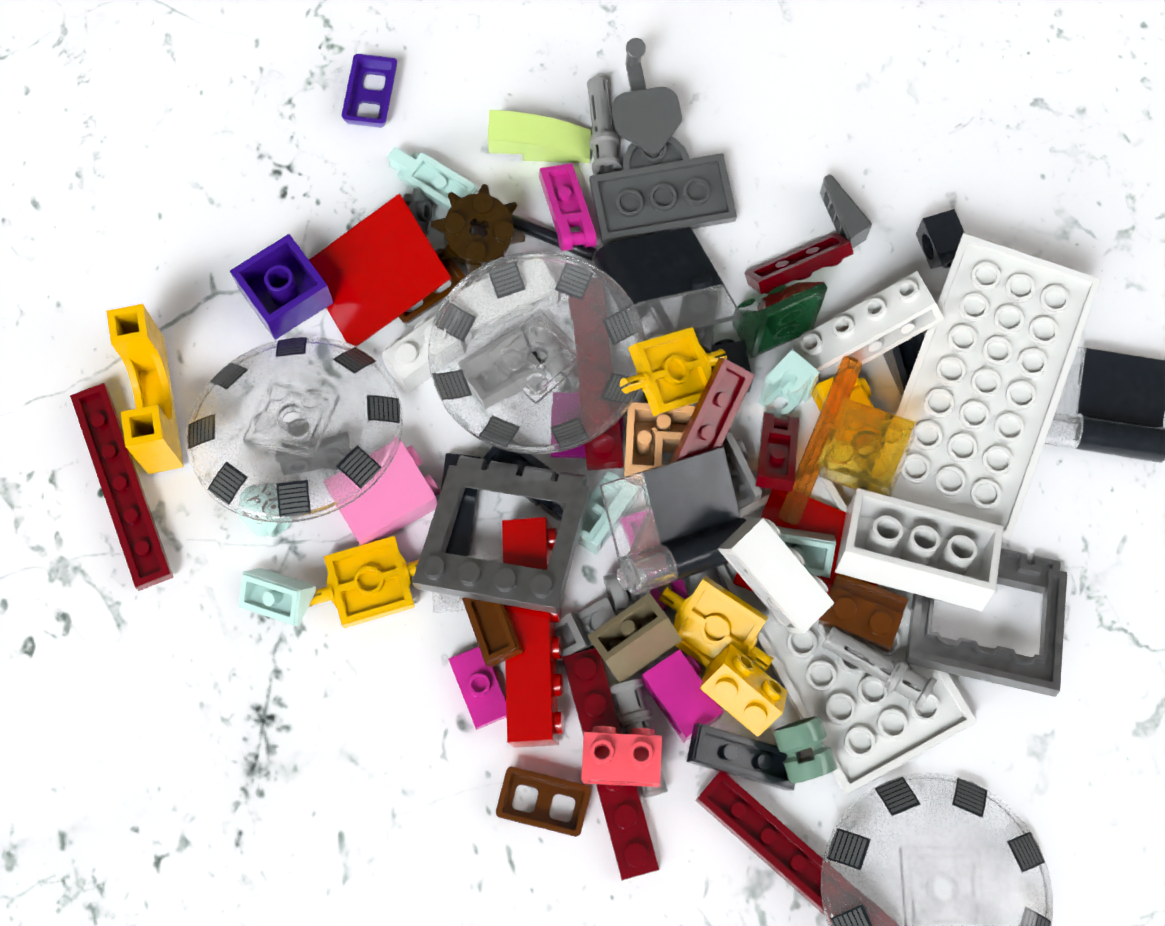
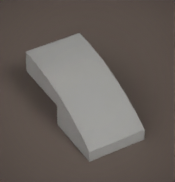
(576, 627)

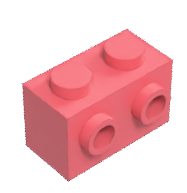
(622, 758)

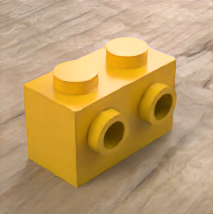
(744, 690)

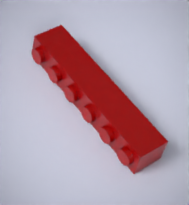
(532, 675)

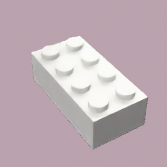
(920, 549)

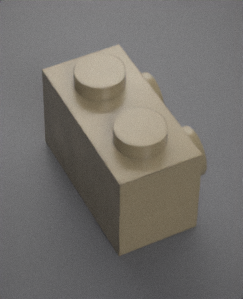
(634, 637)

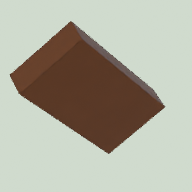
(493, 631)

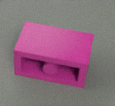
(677, 692)

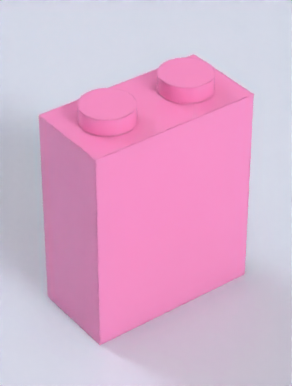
(394, 500)

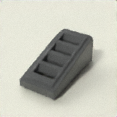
(844, 213)

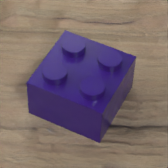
(282, 286)

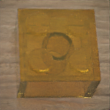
(866, 448)

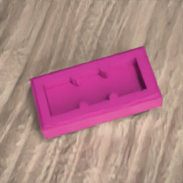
(479, 688)

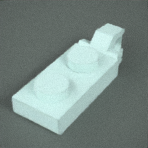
(429, 177)

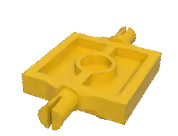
(671, 370)
(367, 582)
(713, 620)

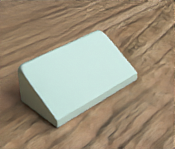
(814, 547)
(275, 595)

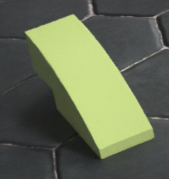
(537, 137)

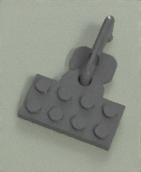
(654, 189)

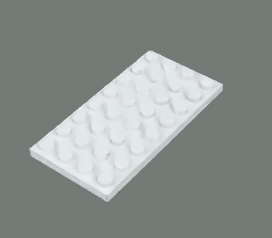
(990, 380)
(862, 720)

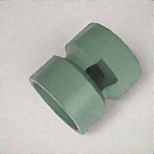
(801, 736)

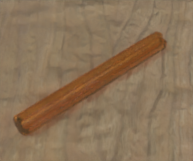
(808, 469)

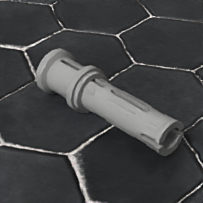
(604, 139)
(836, 643)
(635, 715)

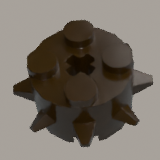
(478, 210)

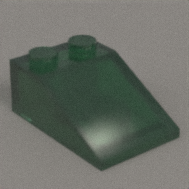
(779, 316)

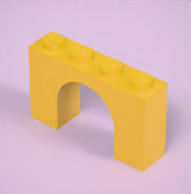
(152, 427)

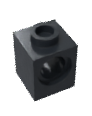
(940, 238)

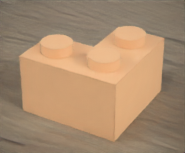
(652, 435)

